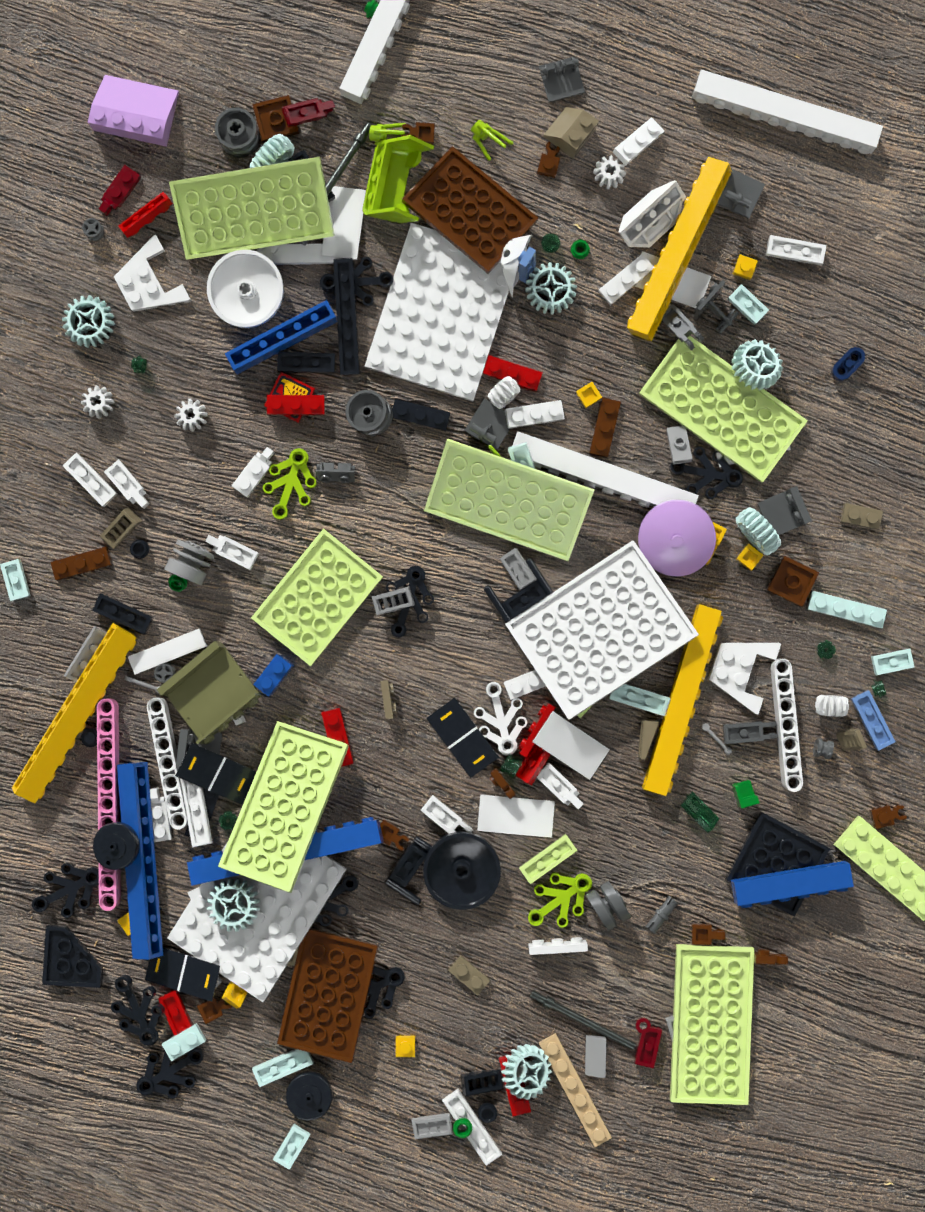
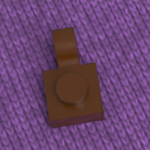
(703, 934)

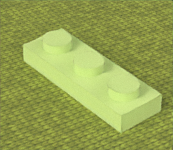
(548, 859)

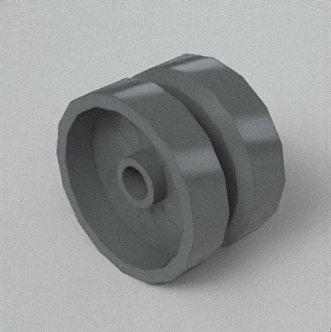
(237, 132)
(358, 413)
(609, 905)

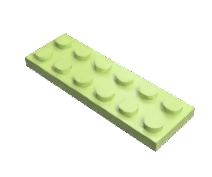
(885, 864)

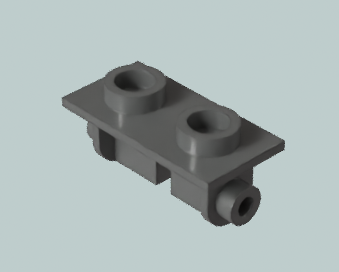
(345, 473)

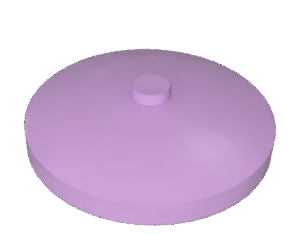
(677, 537)

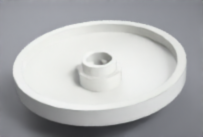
(245, 288)

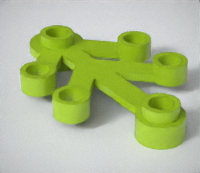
(290, 480)
(562, 898)

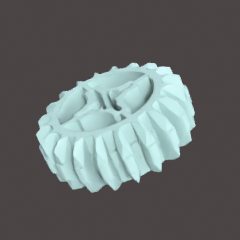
(274, 151)
(558, 288)
(93, 315)
(763, 361)
(758, 531)
(225, 901)
(536, 1072)

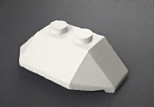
(652, 216)

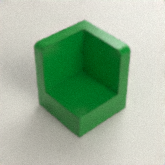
(744, 794)

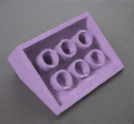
(133, 110)

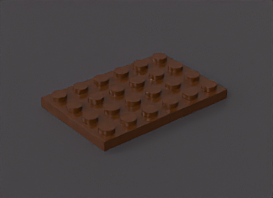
(469, 209)
(328, 995)

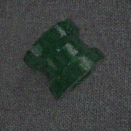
(510, 766)

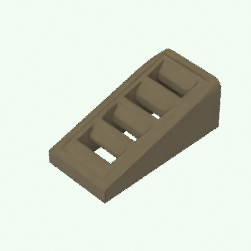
(116, 523)
(647, 733)
(851, 739)

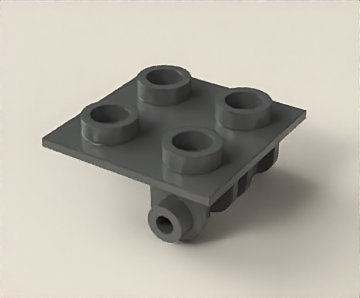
(561, 79)

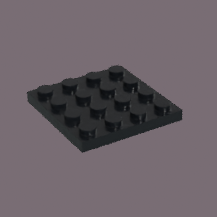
(776, 848)

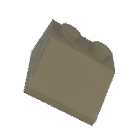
(571, 130)

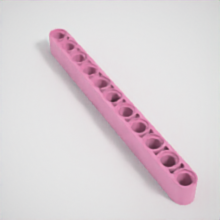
(104, 793)

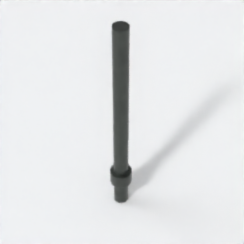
(359, 140)
(549, 1002)

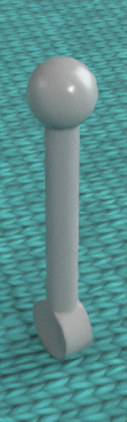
(141, 683)
(727, 750)

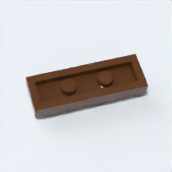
(604, 427)
(81, 563)

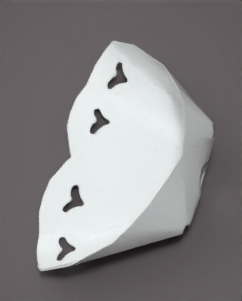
(510, 260)

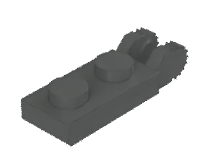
(681, 326)
(747, 732)

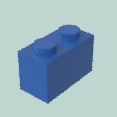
(273, 675)

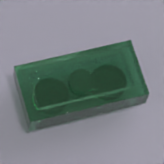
(700, 812)

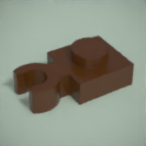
(423, 131)
(549, 163)
(498, 780)
(885, 817)
(390, 834)
(765, 957)
(212, 1010)

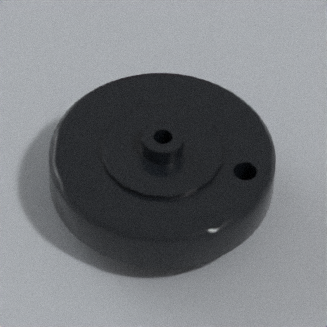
(116, 845)
(309, 1096)

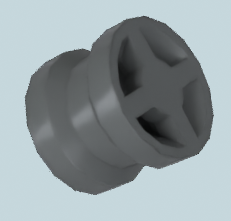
(90, 226)
(161, 672)
(823, 748)

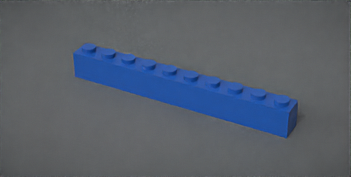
(325, 843)
(141, 874)

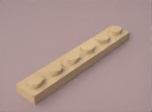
(575, 1090)

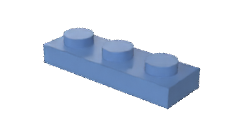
(526, 264)
(873, 720)

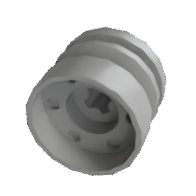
(189, 562)

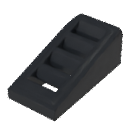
(482, 1089)

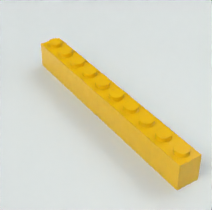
(679, 248)
(682, 698)
(74, 713)

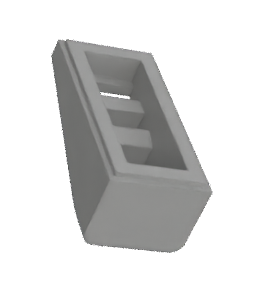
(409, 596)

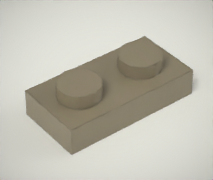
(861, 516)
(389, 707)
(469, 975)

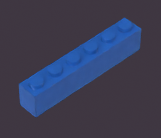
(281, 337)
(792, 883)

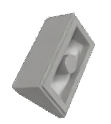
(595, 1056)

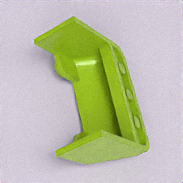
(389, 178)

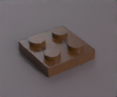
(271, 119)
(792, 581)

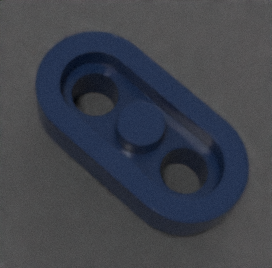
(847, 364)

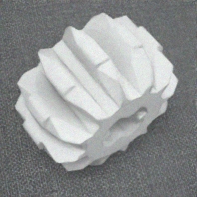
(607, 178)
(504, 392)
(96, 409)
(191, 422)
(832, 705)

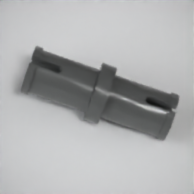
(661, 914)

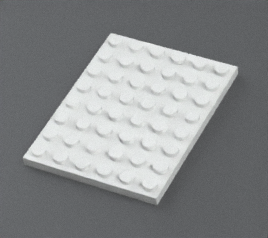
(438, 316)
(601, 630)
(261, 951)

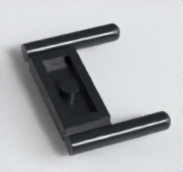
(523, 599)
(407, 867)

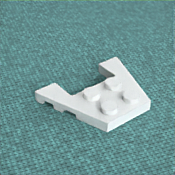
(140, 283)
(733, 668)

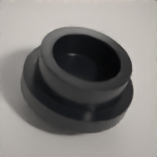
(139, 549)
(89, 737)
(487, 1112)

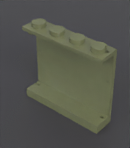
(210, 692)

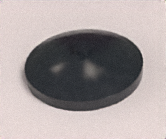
(461, 870)

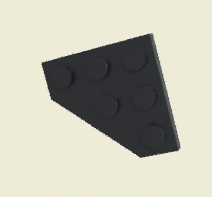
(68, 960)

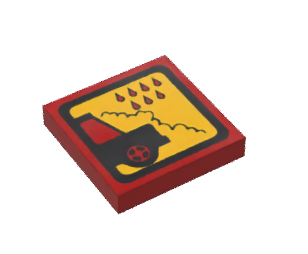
(290, 386)

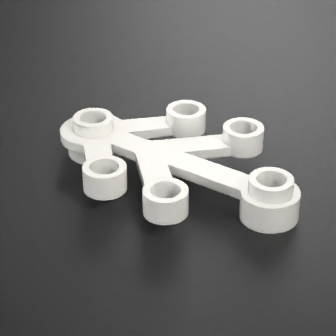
(501, 721)

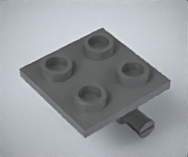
(740, 194)
(705, 303)
(488, 424)

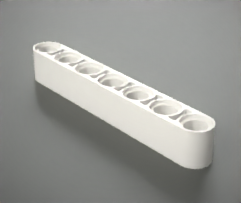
(792, 732)
(162, 754)

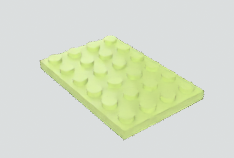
(317, 597)

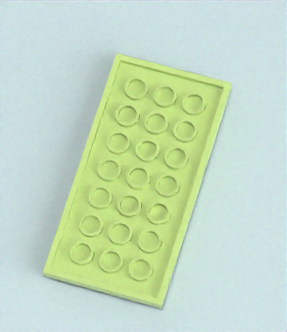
(252, 208)
(711, 403)
(508, 499)
(283, 806)
(712, 1024)

